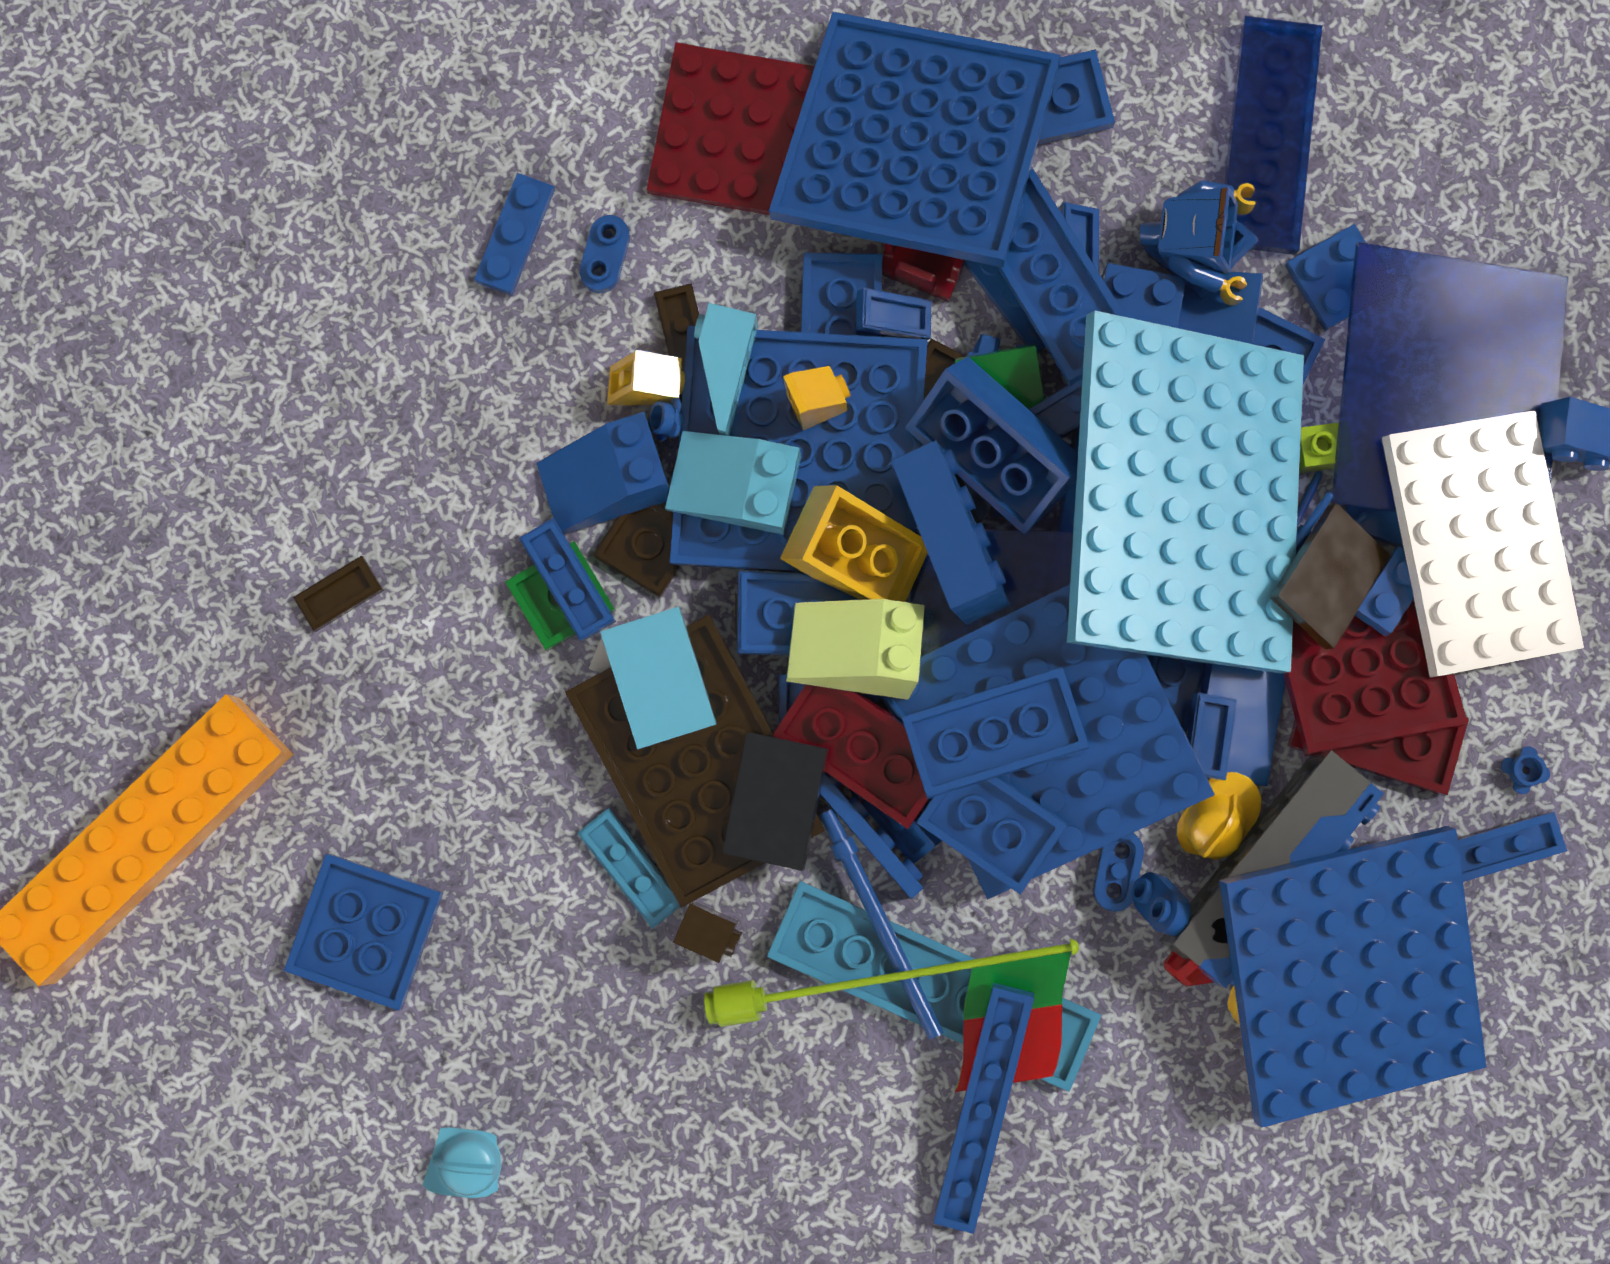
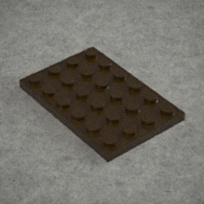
(685, 785)

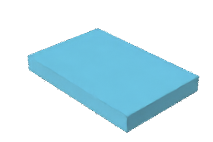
(658, 677)

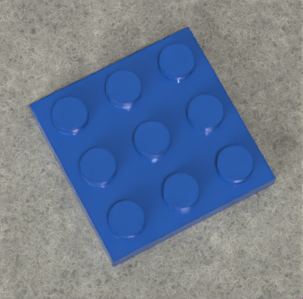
(363, 931)

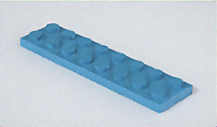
(840, 944)

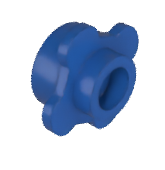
(666, 419)
(1537, 768)

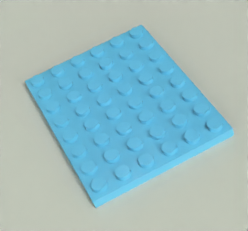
(1185, 494)

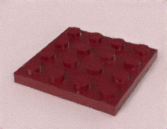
(726, 127)
(1368, 688)

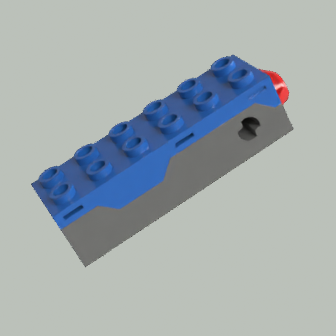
(1303, 822)

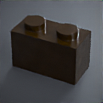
(708, 932)

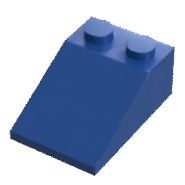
(604, 475)

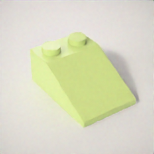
(857, 646)

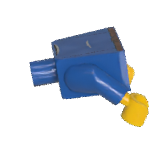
(1200, 233)

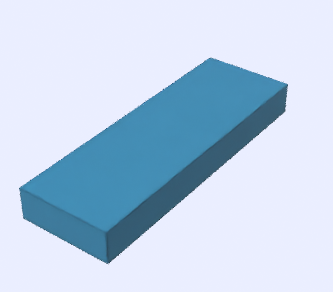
(630, 867)

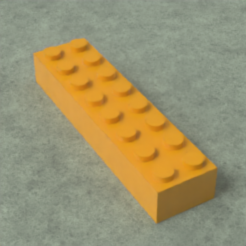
(139, 840)

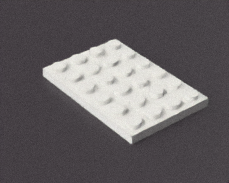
(1482, 543)

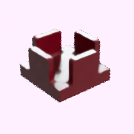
(922, 270)

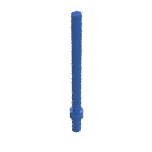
(844, 850)

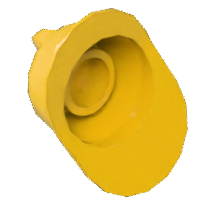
(1222, 821)

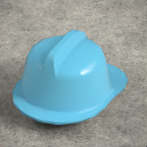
(464, 1164)

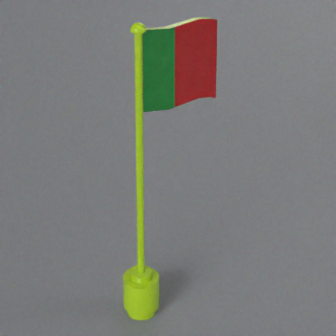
(1034, 970)

